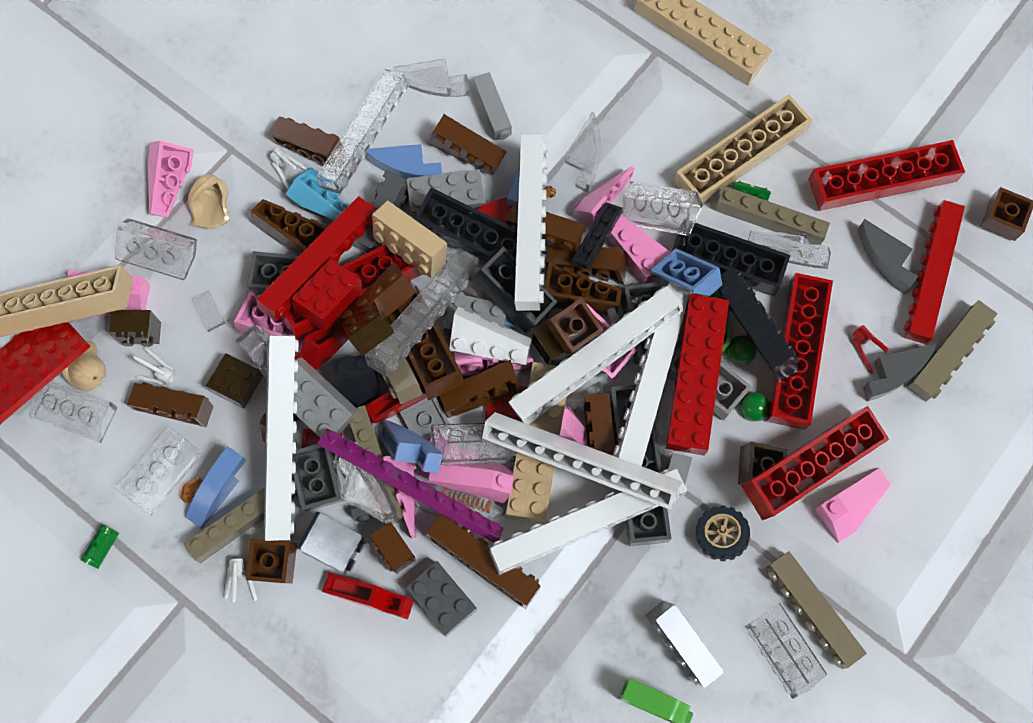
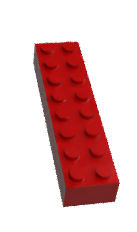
(886, 175)
(368, 269)
(805, 331)
(697, 375)
(814, 463)

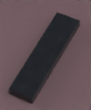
(597, 235)

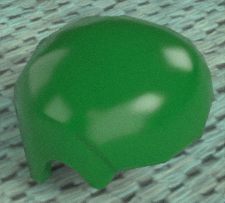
(741, 350)
(755, 406)

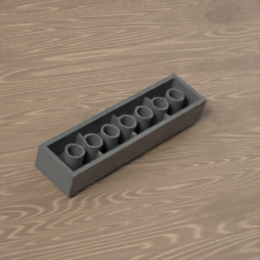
(653, 525)

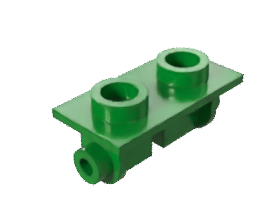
(755, 191)
(100, 546)

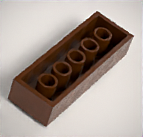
(431, 359)
(476, 556)

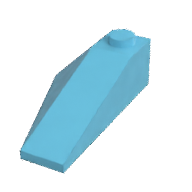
(309, 194)

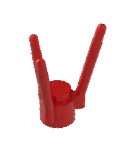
(863, 336)

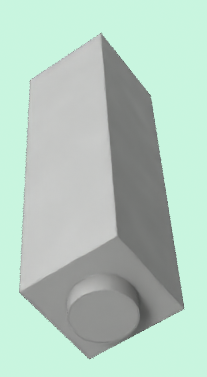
(492, 106)

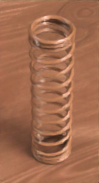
(488, 506)

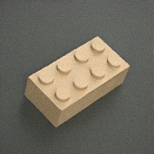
(409, 239)

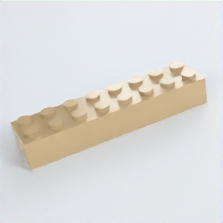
(708, 35)
(744, 149)
(64, 300)
(531, 476)

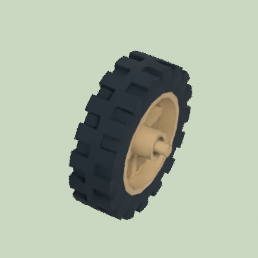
(727, 515)

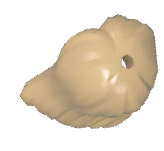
(208, 202)
(86, 370)

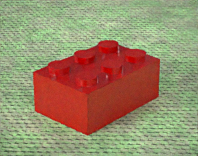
(327, 295)

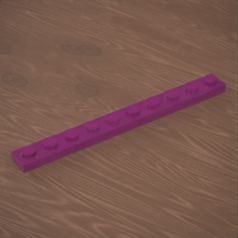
(411, 486)

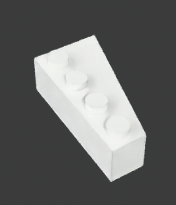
(487, 339)

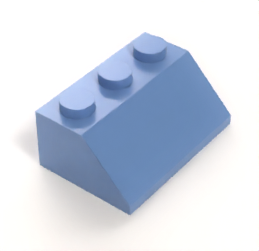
(689, 272)

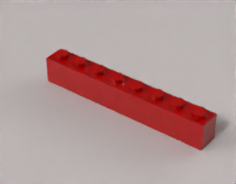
(328, 245)
(934, 272)

